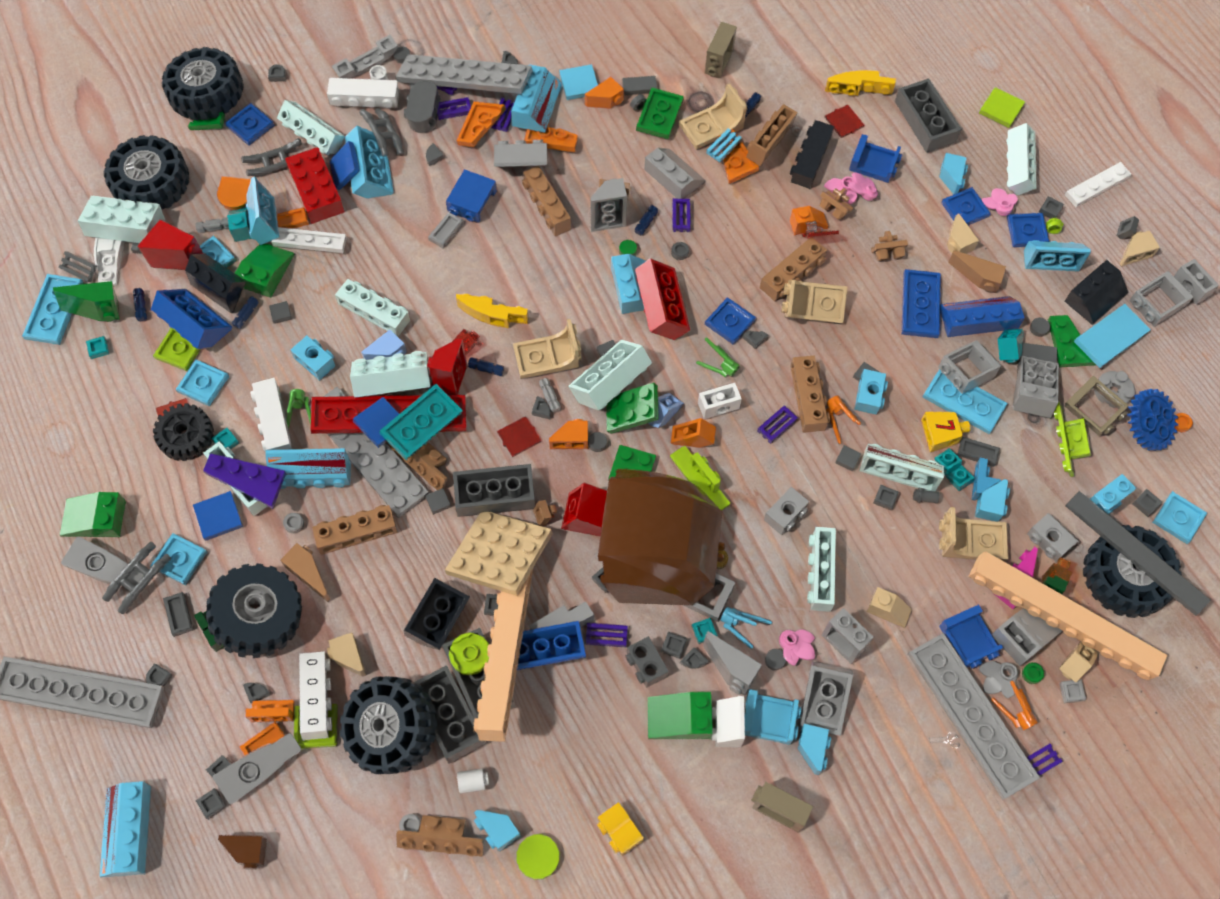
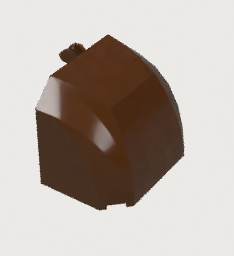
(658, 539)

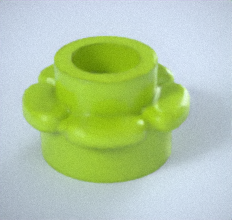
(1054, 226)

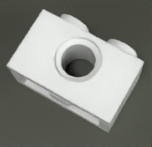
(719, 400)

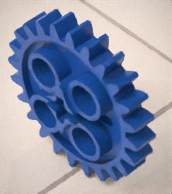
(1152, 419)

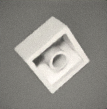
(729, 722)

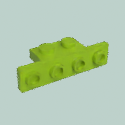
(1074, 439)
(698, 472)

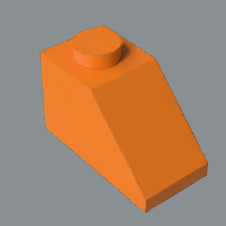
(605, 95)
(805, 214)
(693, 433)
(571, 436)

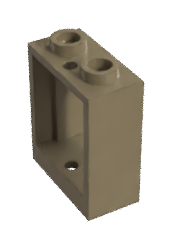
(720, 49)
(1094, 383)
(781, 806)

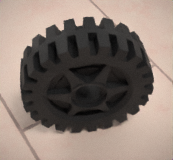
(186, 445)

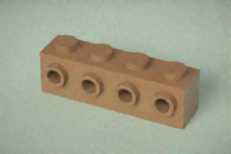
(771, 134)
(546, 200)
(794, 267)
(809, 394)
(354, 529)

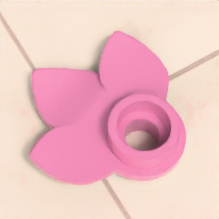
(841, 183)
(863, 186)
(1001, 201)
(799, 647)

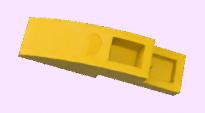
(862, 80)
(485, 311)

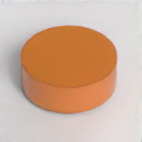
(1184, 422)

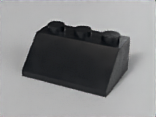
(214, 280)
(1097, 292)
(436, 615)

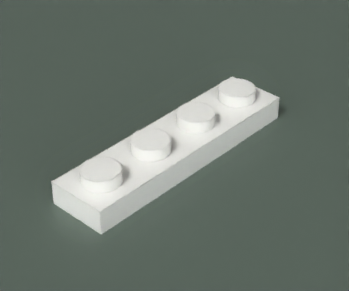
(1098, 184)
(310, 240)

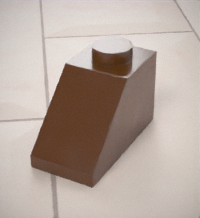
(245, 850)

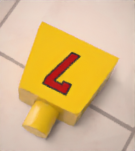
(943, 429)

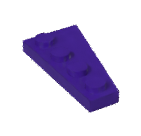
(255, 480)

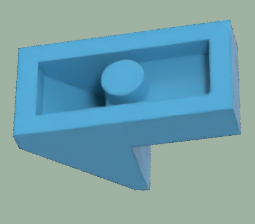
(981, 480)

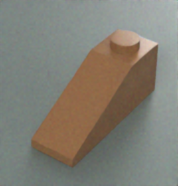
(981, 272)
(303, 566)

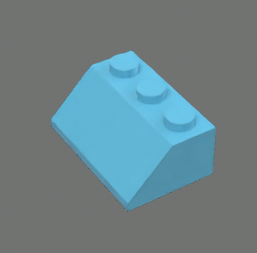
(261, 213)
(1055, 255)
(625, 282)

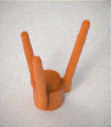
(837, 407)
(1026, 717)

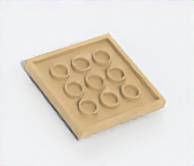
(499, 552)

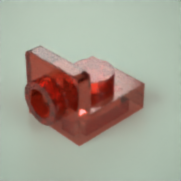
(470, 339)

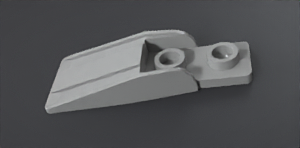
(96, 562)
(255, 767)

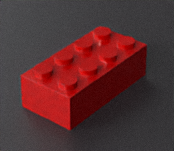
(314, 185)
(662, 299)

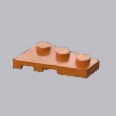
(478, 122)
(555, 138)
(737, 164)

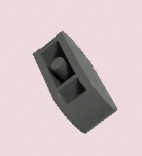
(422, 106)

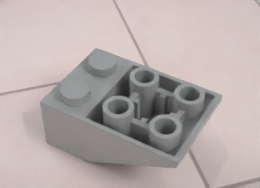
(1034, 393)
(1024, 635)

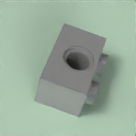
(1196, 281)
(789, 501)
(1050, 527)

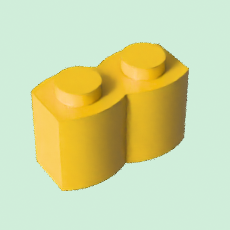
(620, 829)

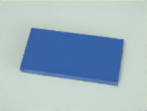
(921, 303)

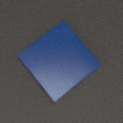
(249, 124)
(344, 165)
(968, 205)
(1027, 228)
(730, 320)
(374, 419)
(217, 515)

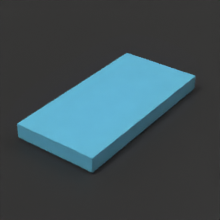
(47, 321)
(1112, 335)
(974, 406)

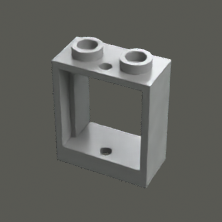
(1167, 283)
(975, 352)
(721, 602)
(844, 638)

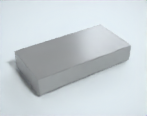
(445, 230)

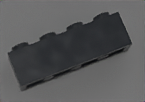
(812, 154)

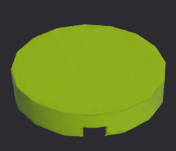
(469, 653)
(537, 856)

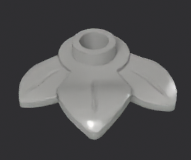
(996, 680)

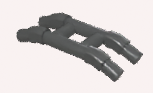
(381, 136)
(264, 157)
(134, 589)

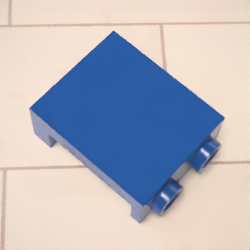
(875, 160)
(470, 195)
(970, 637)

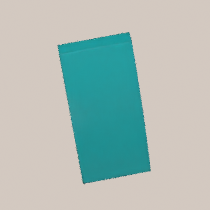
(954, 470)

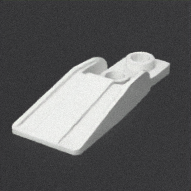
(108, 259)

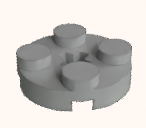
(1121, 382)

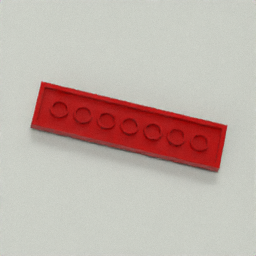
(337, 412)

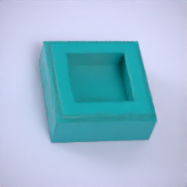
(97, 347)
(226, 438)
(701, 628)

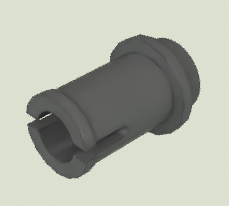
(925, 496)

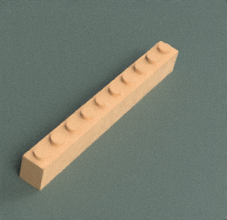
(1068, 616)
(502, 665)

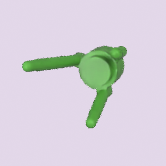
(729, 365)
(297, 400)

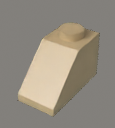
(961, 236)
(1140, 247)
(889, 607)
(346, 653)
(1078, 662)

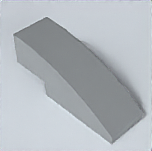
(561, 615)

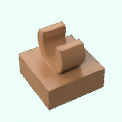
(544, 513)

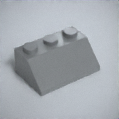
(520, 153)
(672, 172)
(609, 206)

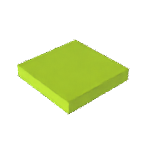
(1002, 107)
(176, 351)
(331, 741)

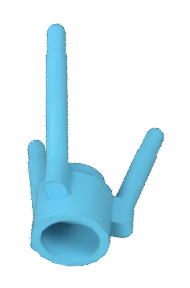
(732, 617)

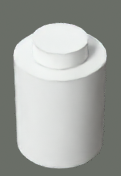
(472, 780)

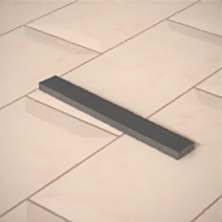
(1138, 553)

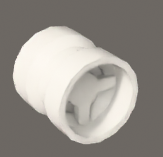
(378, 73)

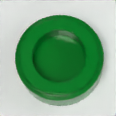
(628, 247)
(1032, 673)

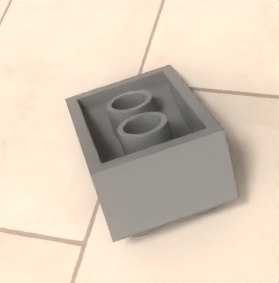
(734, 666)
(826, 697)

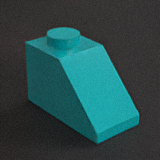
(239, 224)
(1010, 345)

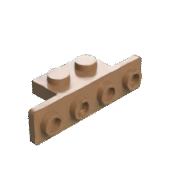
(425, 463)
(440, 835)

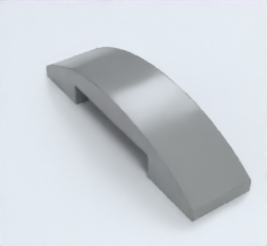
(385, 48)

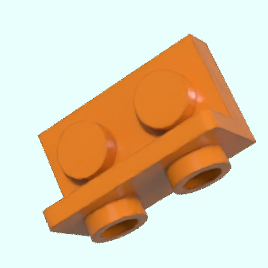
(271, 711)

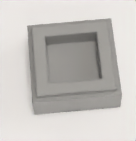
(1072, 691)

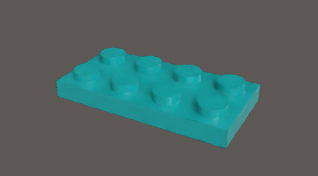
(420, 422)

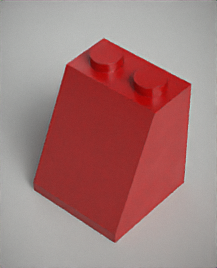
(168, 247)
(585, 510)

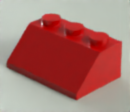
(448, 367)

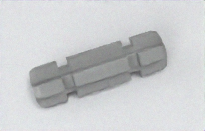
(211, 225)
(549, 395)

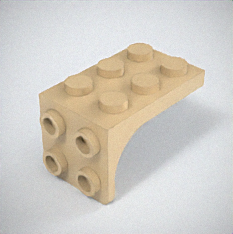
(710, 123)
(814, 301)
(548, 353)
(972, 537)

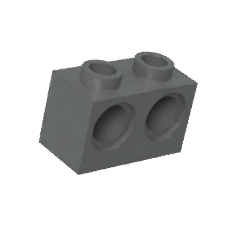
(651, 660)

